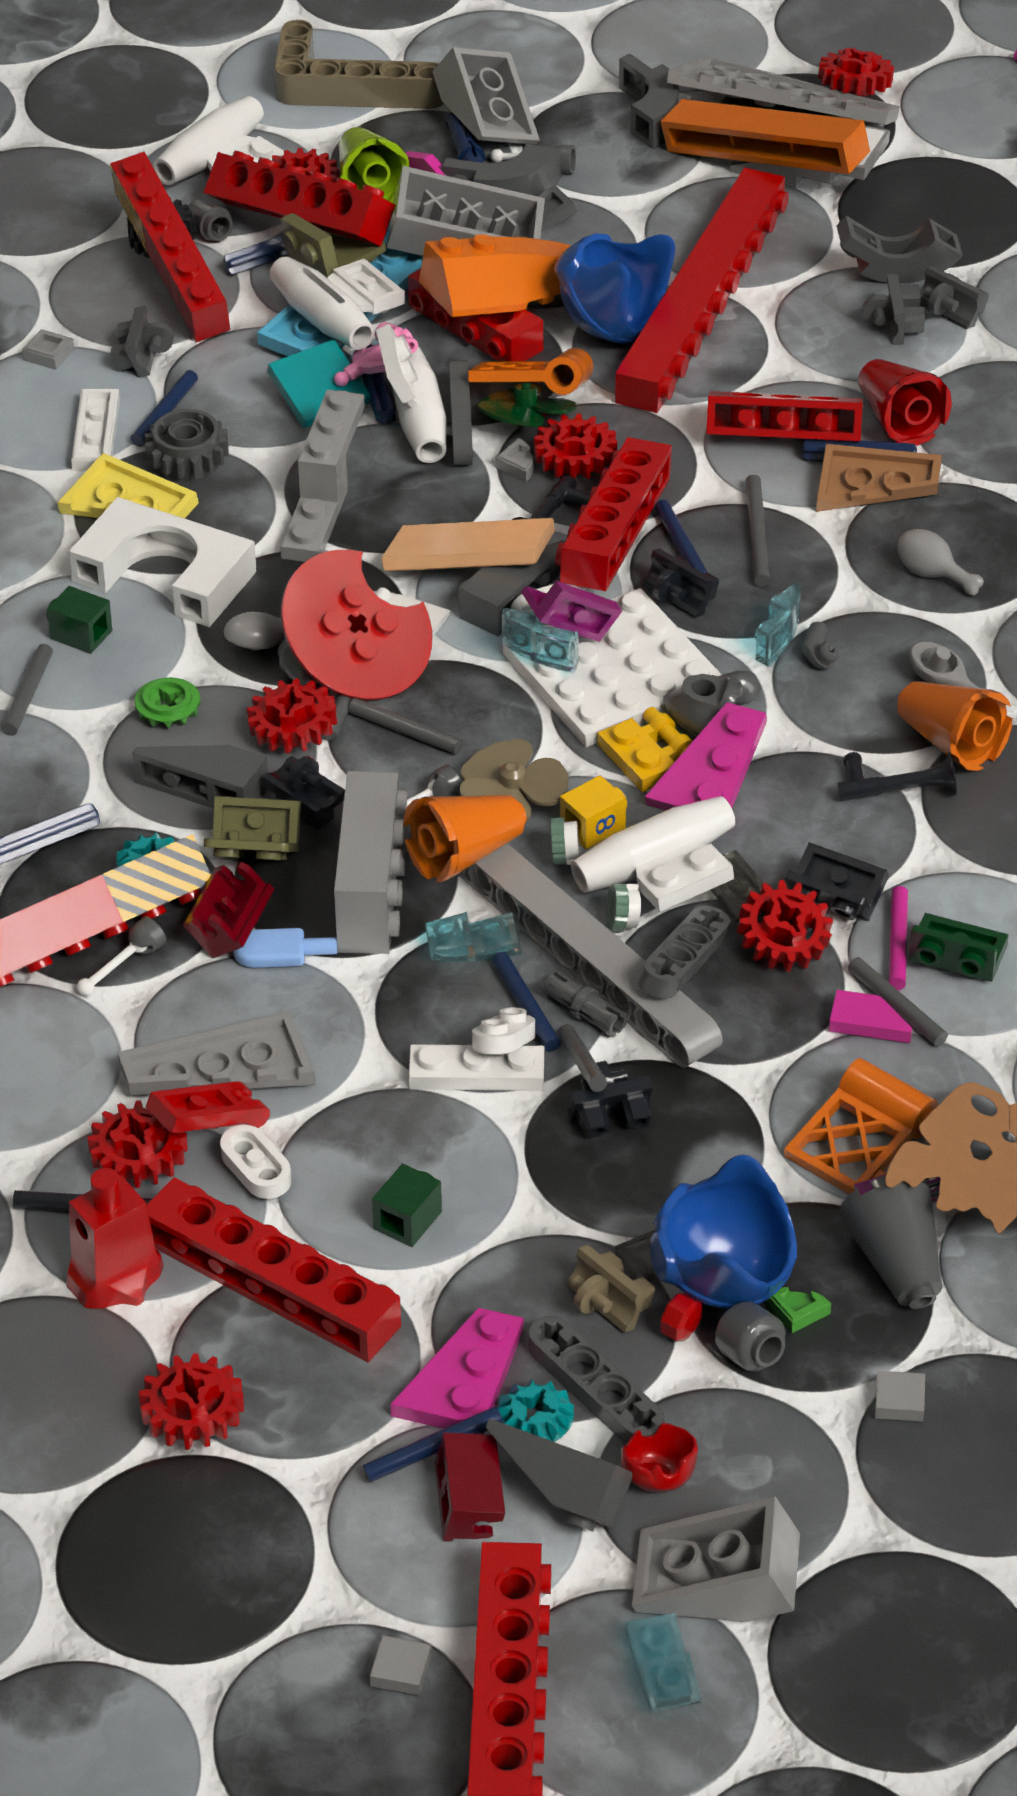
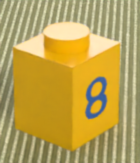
(596, 808)

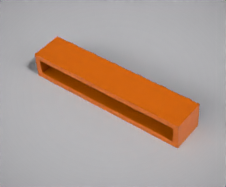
(766, 136)

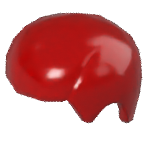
(660, 1460)

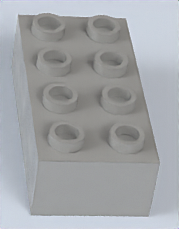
(446, 206)
(370, 863)

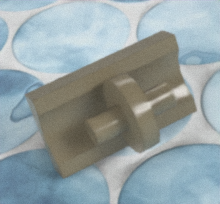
(605, 1288)

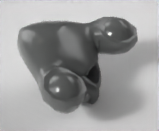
(704, 695)

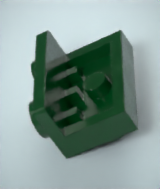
(957, 947)

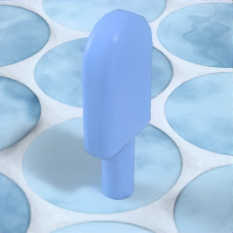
(282, 948)

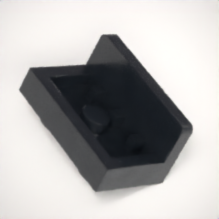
(840, 881)

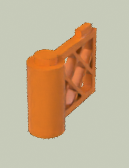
(561, 374)
(871, 1096)

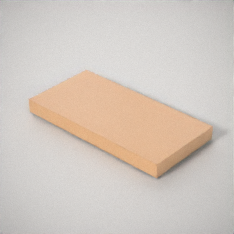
(468, 544)

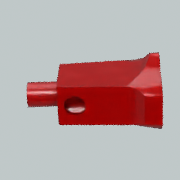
(111, 1244)

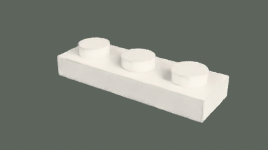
(465, 1069)

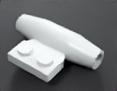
(219, 131)
(338, 302)
(415, 395)
(664, 854)

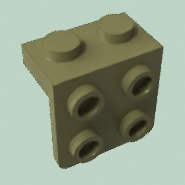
(323, 249)
(256, 825)

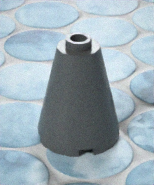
(898, 1238)

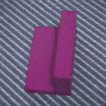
(573, 609)

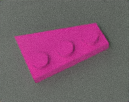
(713, 761)
(464, 1373)

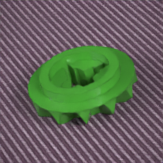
(172, 691)

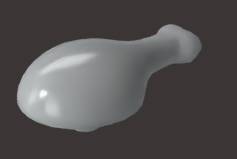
(930, 557)
(254, 630)
(938, 664)

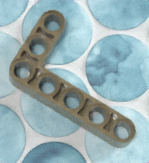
(348, 82)

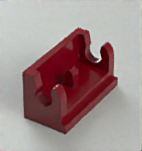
(228, 909)
(468, 1485)

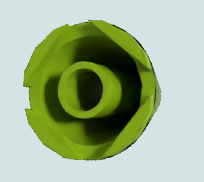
(371, 160)

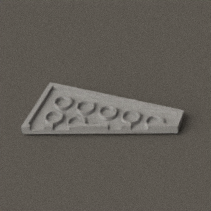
(771, 89)

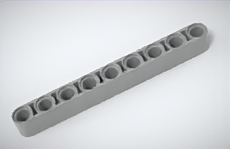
(592, 954)

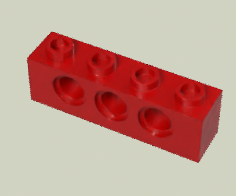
(499, 335)
(784, 416)

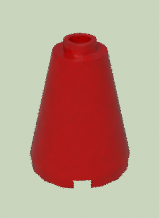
(905, 400)

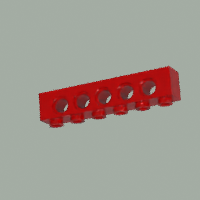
(279, 192)
(614, 514)
(274, 1270)
(505, 1574)

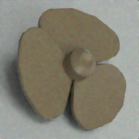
(502, 771)

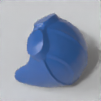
(614, 285)
(725, 1236)

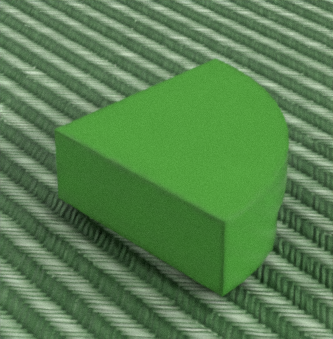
(798, 1308)

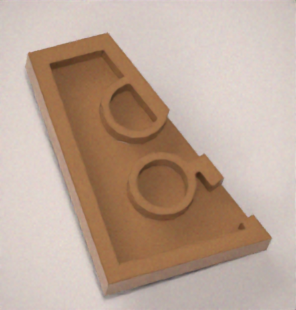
(873, 475)

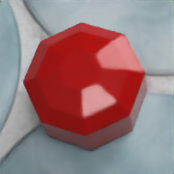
(681, 1317)

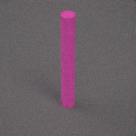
(898, 937)

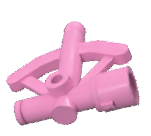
(370, 359)

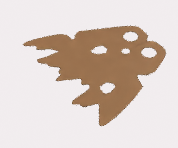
(965, 1180)

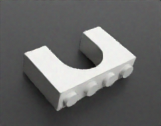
(132, 532)

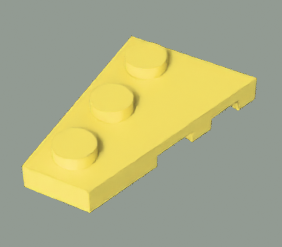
(115, 478)

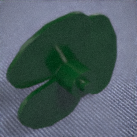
(521, 404)

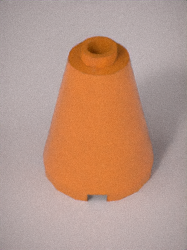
(958, 720)
(459, 831)

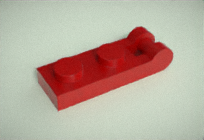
(207, 1107)

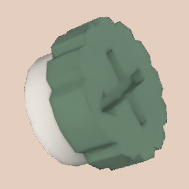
(564, 841)
(623, 907)

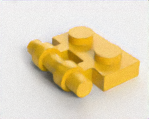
(636, 747)

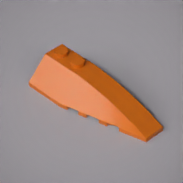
(490, 273)

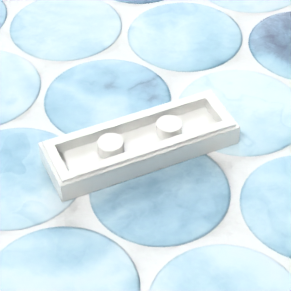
(95, 426)

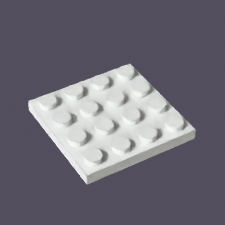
(620, 675)

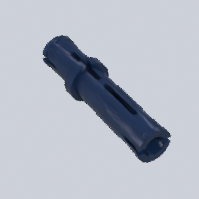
(464, 140)

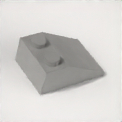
(486, 95)
(720, 1564)

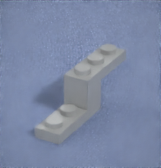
(322, 475)

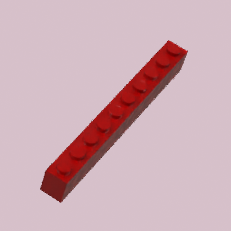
(700, 291)

